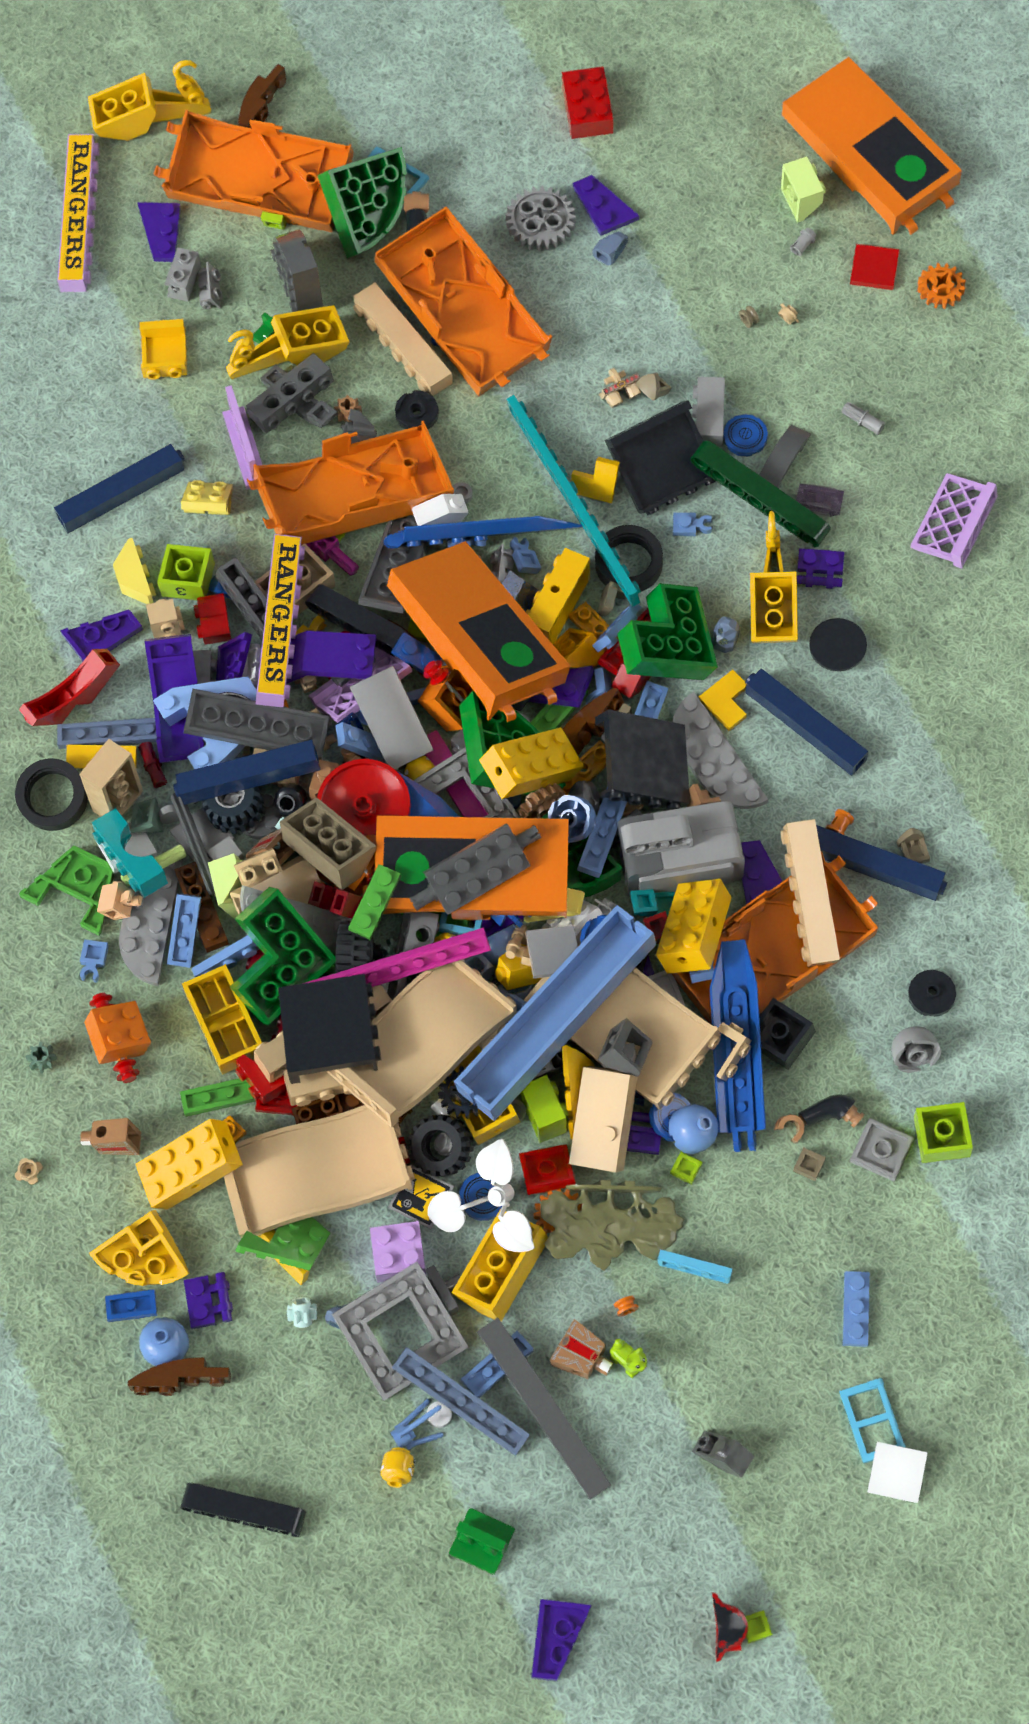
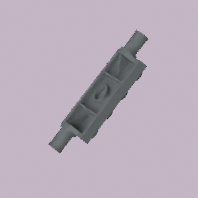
(476, 869)

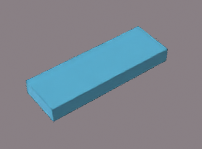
(694, 1266)

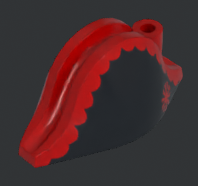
(730, 1627)

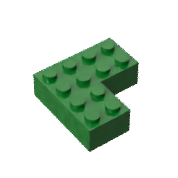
(675, 640)
(290, 953)

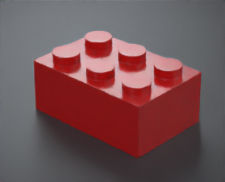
(587, 102)

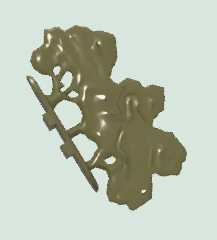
(605, 1227)

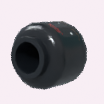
(290, 798)

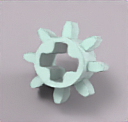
(302, 1312)

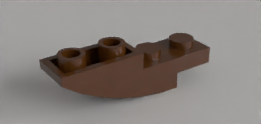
(259, 95)
(582, 725)
(208, 925)
(325, 1108)
(168, 1377)

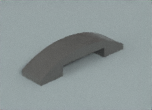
(314, 412)
(784, 455)

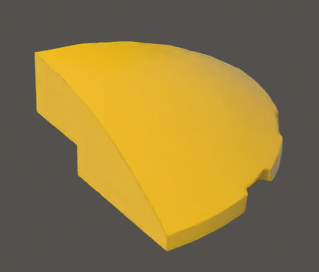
(572, 1068)
(142, 1253)

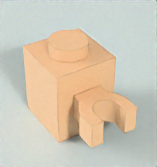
(117, 900)

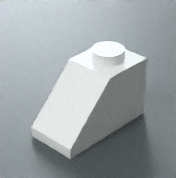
(441, 510)

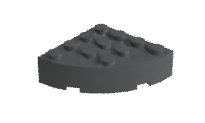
(297, 271)

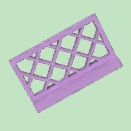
(241, 437)
(973, 521)
(329, 696)

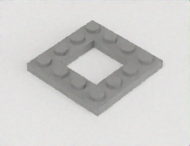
(455, 769)
(407, 1283)

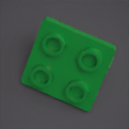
(481, 1541)

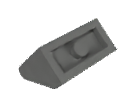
(612, 1054)

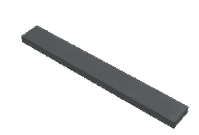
(544, 1408)

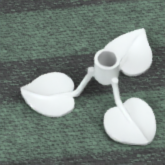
(496, 1165)

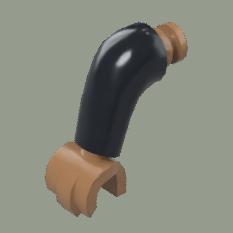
(416, 208)
(834, 1106)

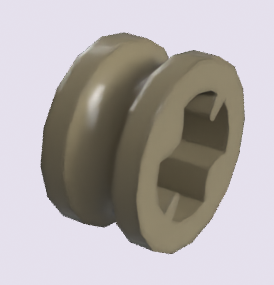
(749, 316)

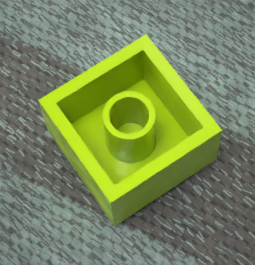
(186, 572)
(543, 1108)
(943, 1132)

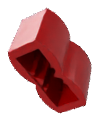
(213, 619)

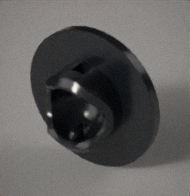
(838, 644)

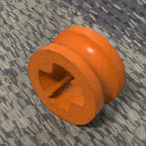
(626, 1306)

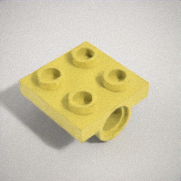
(207, 497)

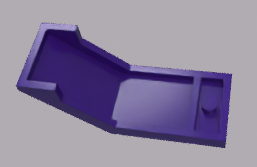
(332, 655)
(172, 666)

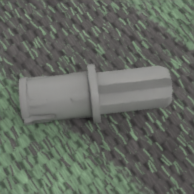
(863, 418)

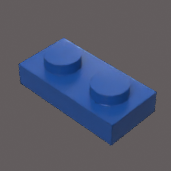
(414, 652)
(131, 1305)

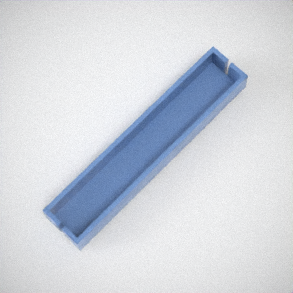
(555, 1012)

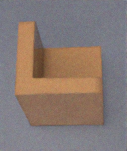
(700, 797)

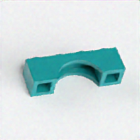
(143, 872)

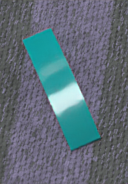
(648, 903)

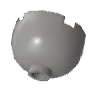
(914, 1048)

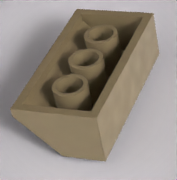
(328, 842)

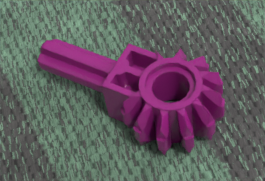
(330, 548)

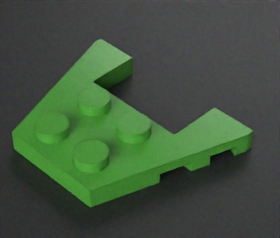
(79, 876)
(292, 1244)

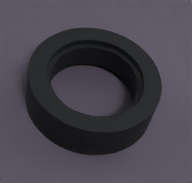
(639, 536)
(32, 775)

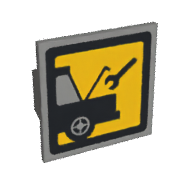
(415, 1202)

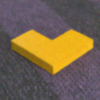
(600, 485)
(720, 698)

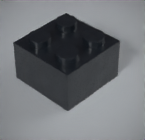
(783, 1033)

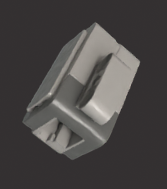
(680, 847)

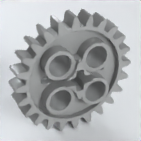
(540, 218)

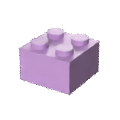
(396, 1248)

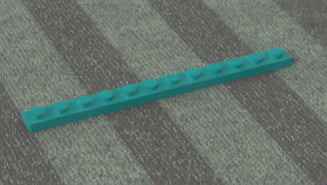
(578, 506)

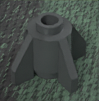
(359, 424)

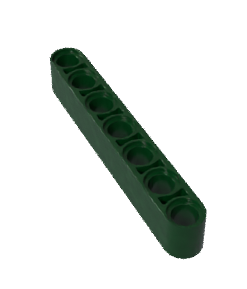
(760, 493)

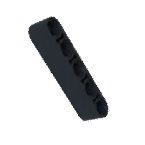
(353, 617)
(243, 1508)

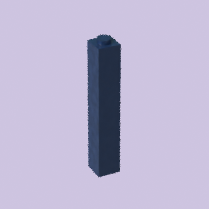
(119, 488)
(806, 721)
(247, 772)
(882, 864)

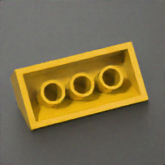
(497, 1274)

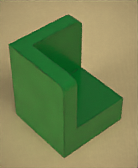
(265, 330)

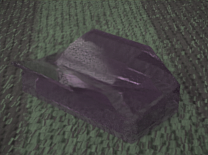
(820, 499)

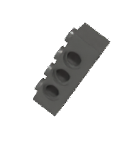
(280, 396)
(243, 593)
(428, 925)

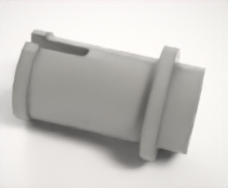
(807, 236)

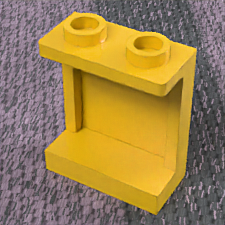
(163, 349)

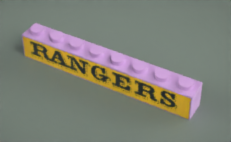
(77, 213)
(278, 621)

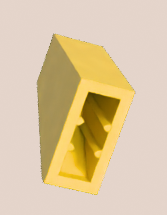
(513, 973)

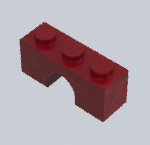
(334, 899)

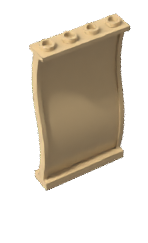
(676, 1032)
(426, 1037)
(316, 1170)

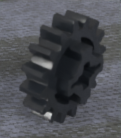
(450, 1094)

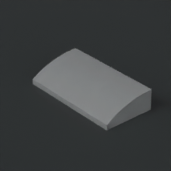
(391, 718)

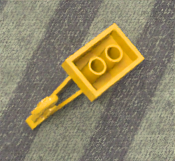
(133, 105)
(294, 340)
(773, 597)

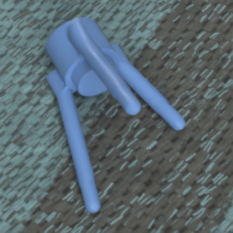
(404, 1432)

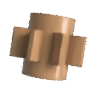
(343, 405)

